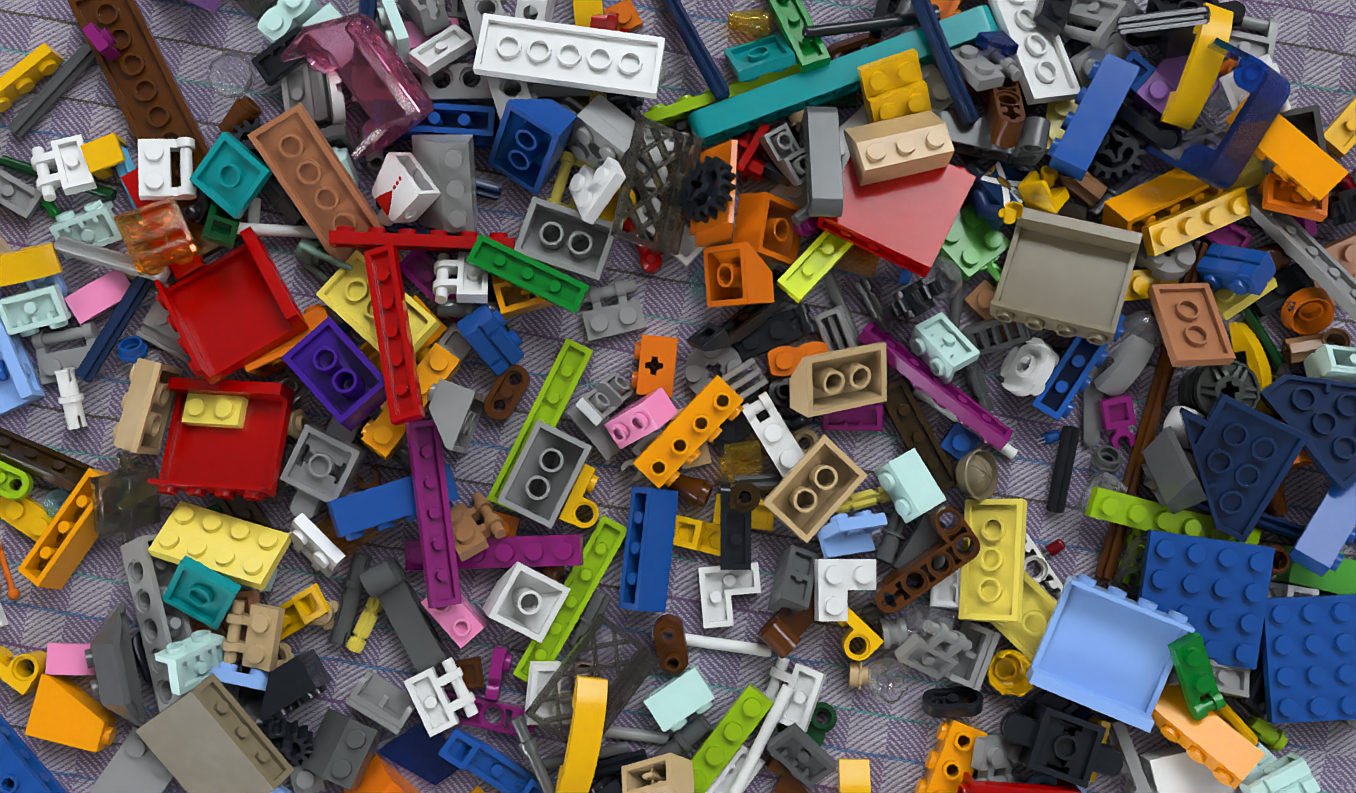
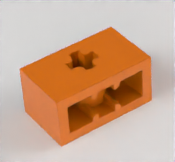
(656, 348)

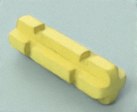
(863, 500)
(364, 625)

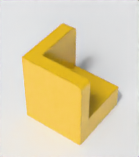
(103, 154)
(1039, 196)

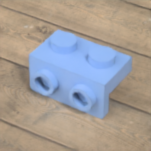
(850, 535)

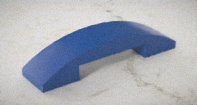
(488, 763)

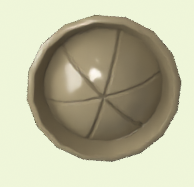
(977, 474)

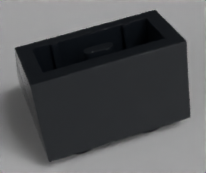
(295, 680)

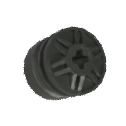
(1203, 385)

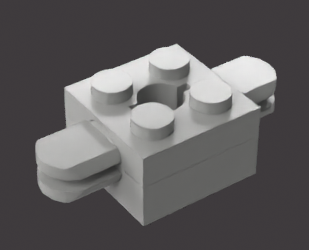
(602, 133)
(323, 466)

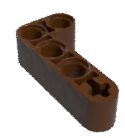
(1003, 112)
(922, 563)
(784, 631)

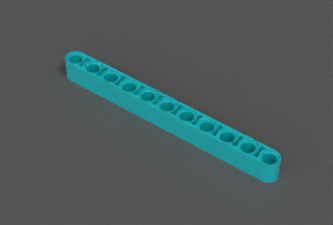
(828, 82)

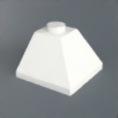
(526, 601)

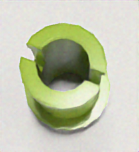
(1272, 738)

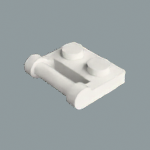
(156, 172)

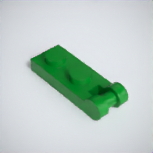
(1195, 675)

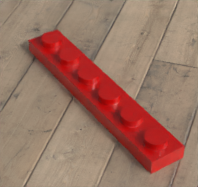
(409, 239)
(394, 335)

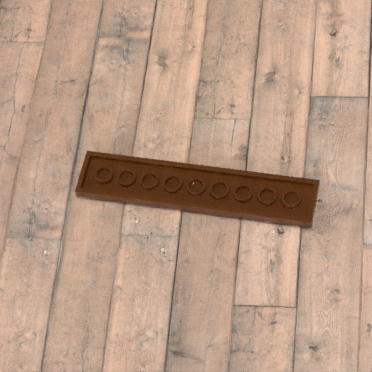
(147, 90)

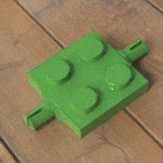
(974, 245)

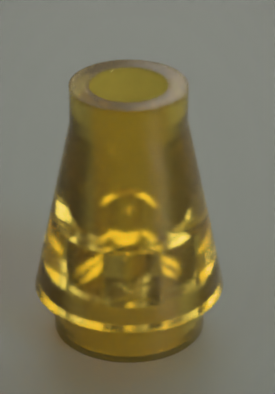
(753, 22)

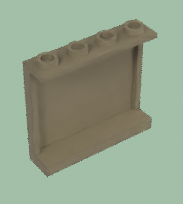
(1066, 276)
(214, 744)

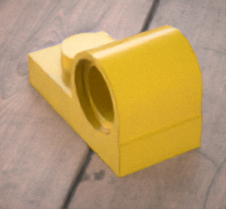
(586, 482)
(858, 629)
(16, 672)

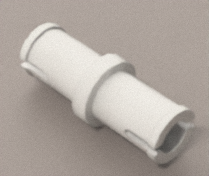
(70, 398)

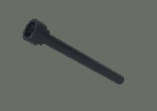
(864, 25)

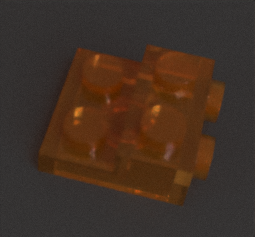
(156, 236)

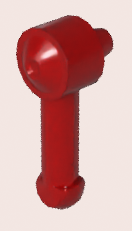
(649, 261)

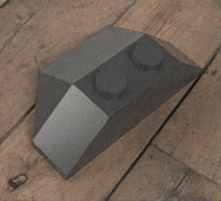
(116, 667)

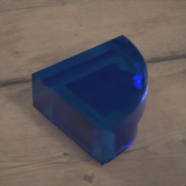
(998, 40)

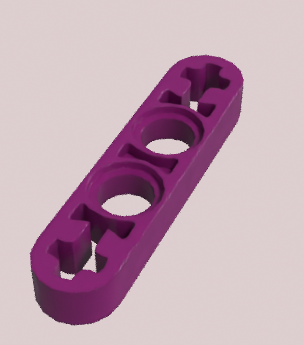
(479, 719)

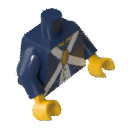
(996, 192)

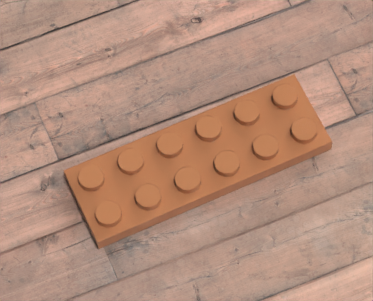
(314, 177)

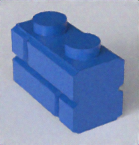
(1236, 269)
(490, 339)

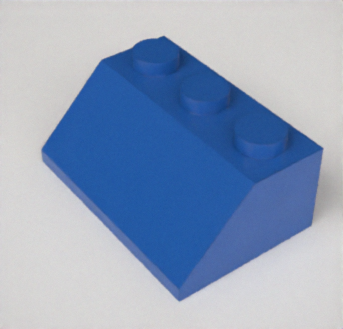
(531, 141)

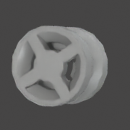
(892, 632)

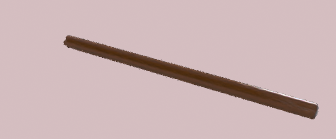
(1144, 436)

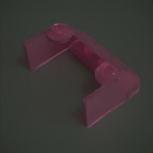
(372, 73)

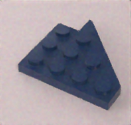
(1323, 412)
(1240, 461)

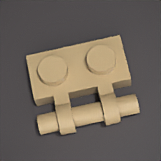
(262, 635)

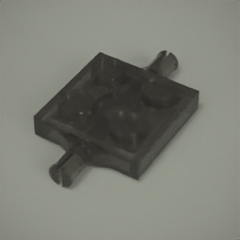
(125, 499)

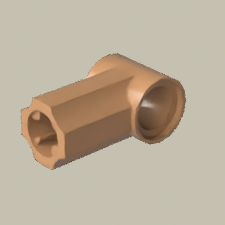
(1087, 191)
(1297, 349)

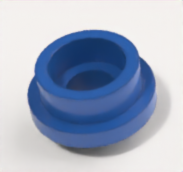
(131, 349)

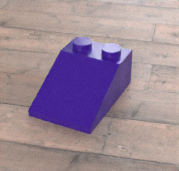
(338, 374)

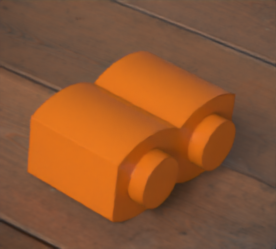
(785, 359)

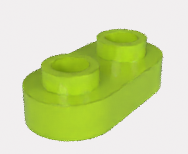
(8, 477)

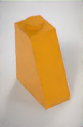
(69, 715)

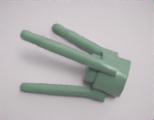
(314, 254)

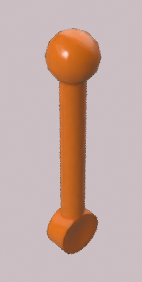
(13, 593)

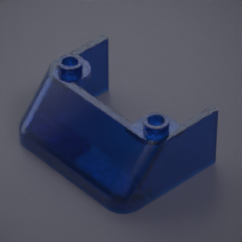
(1267, 96)

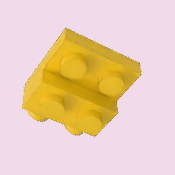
(893, 87)

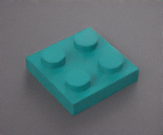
(760, 57)
(231, 175)
(201, 592)

